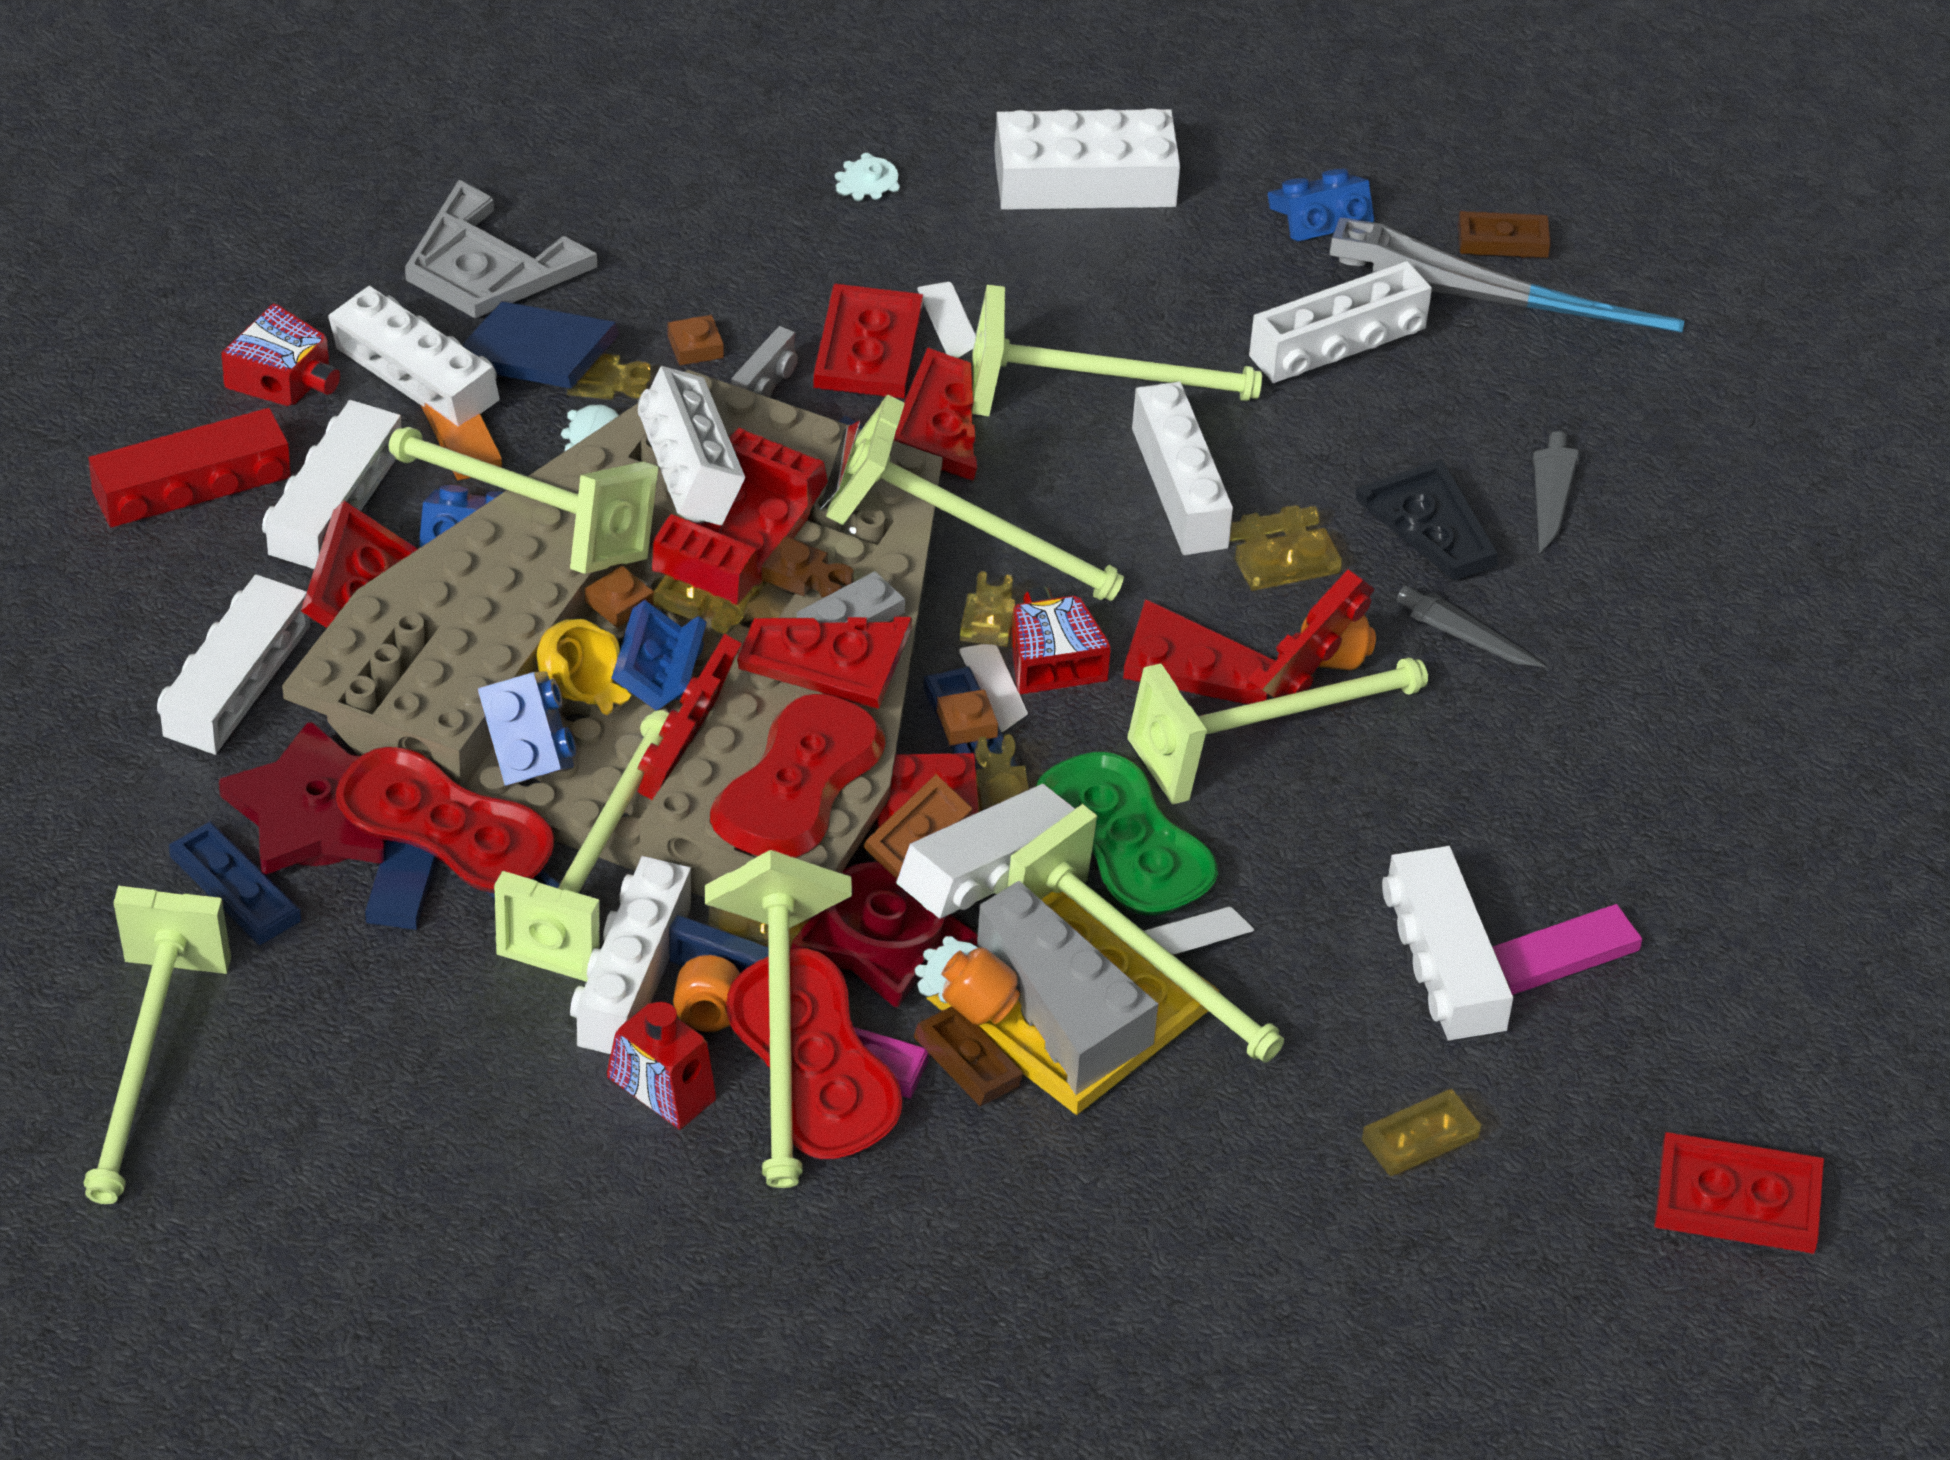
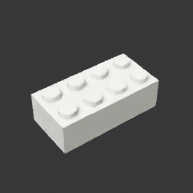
(1086, 159)

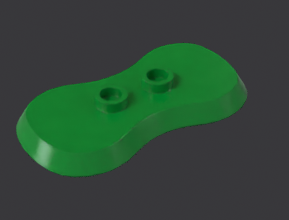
(1139, 851)

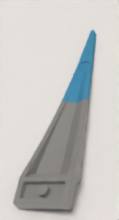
(1374, 242)

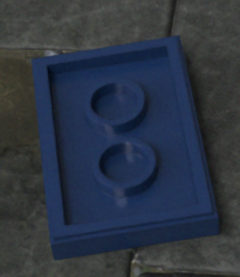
(541, 343)

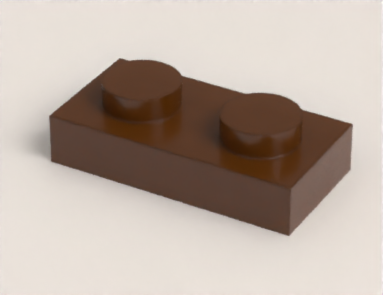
(1503, 234)
(968, 1055)

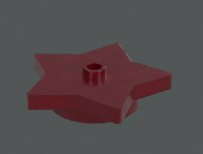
(298, 806)
(879, 932)

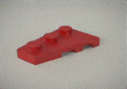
(940, 414)
(1319, 641)
(1194, 657)
(834, 658)
(683, 726)

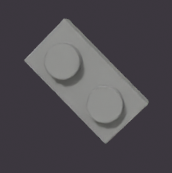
(768, 364)
(866, 597)

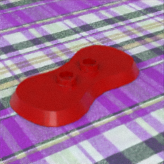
(789, 794)
(413, 802)
(839, 1088)

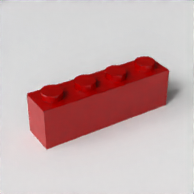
(189, 467)

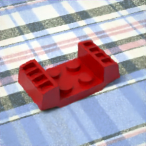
(770, 505)

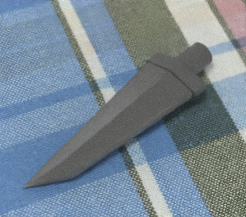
(1553, 480)
(1448, 618)

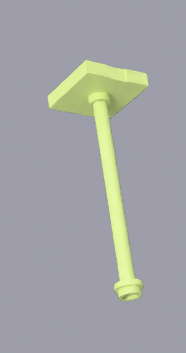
(994, 350)
(871, 462)
(610, 508)
(1172, 735)
(1061, 863)
(780, 894)
(559, 925)
(167, 934)

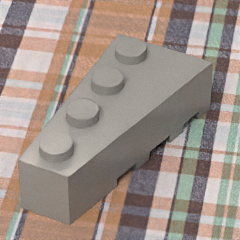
(1067, 988)

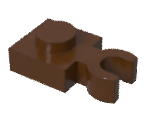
(803, 567)

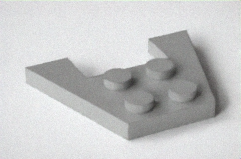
(480, 270)

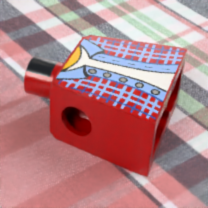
(279, 359)
(1056, 643)
(663, 1064)

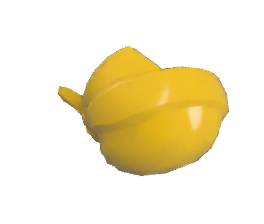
(582, 663)

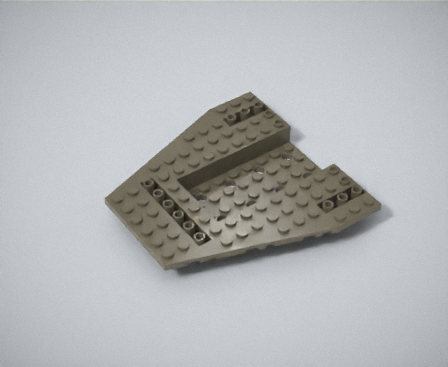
(477, 599)

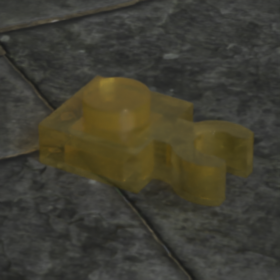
(609, 376)
(988, 613)
(999, 779)

